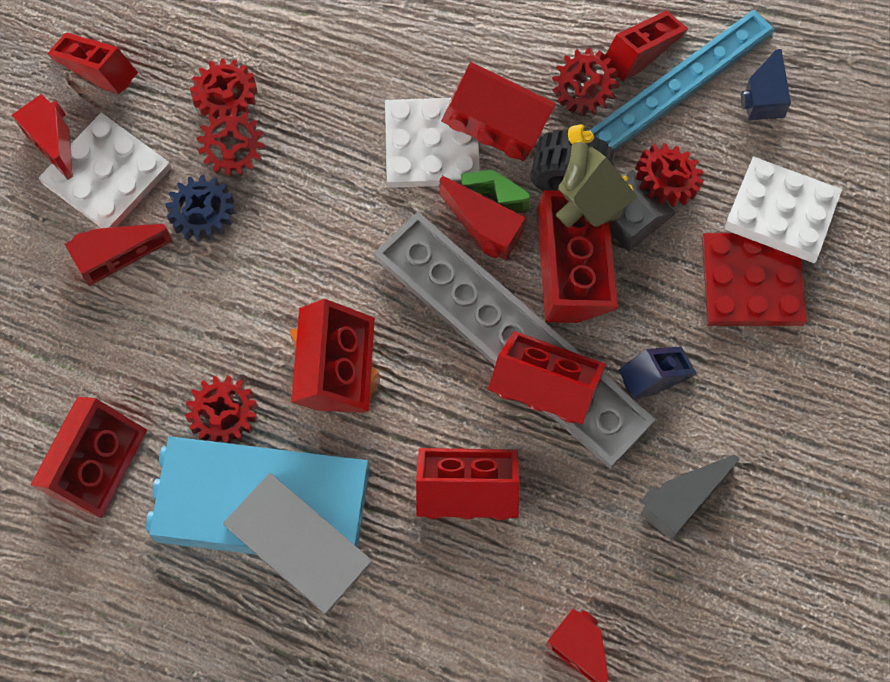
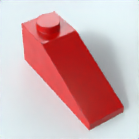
(643, 43)
(94, 61)
(46, 129)
(487, 222)
(113, 248)

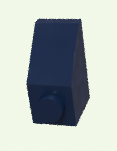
(767, 90)
(656, 371)

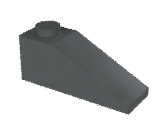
(683, 496)

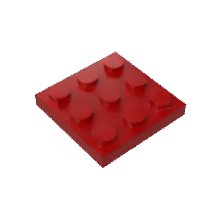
(751, 283)

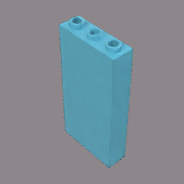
(209, 480)

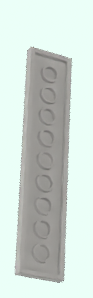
(487, 316)

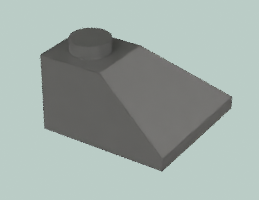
(640, 216)

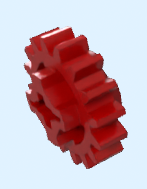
(577, 72)
(223, 89)
(216, 141)
(669, 174)
(212, 400)

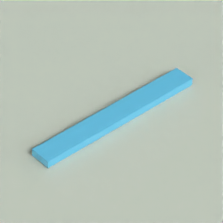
(683, 80)

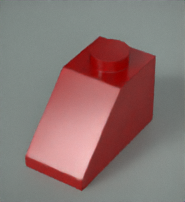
(581, 645)

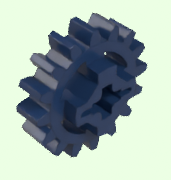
(204, 220)

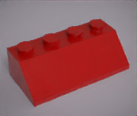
(574, 265)

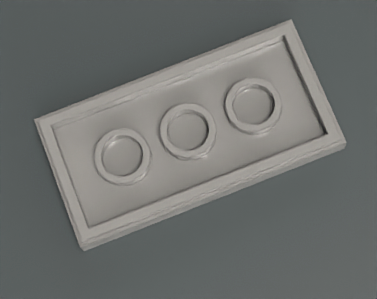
(298, 543)

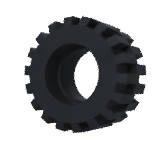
(554, 156)

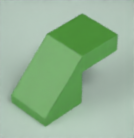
(505, 192)

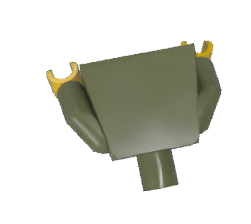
(592, 184)

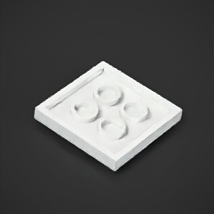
(424, 147)
(109, 173)
(783, 209)

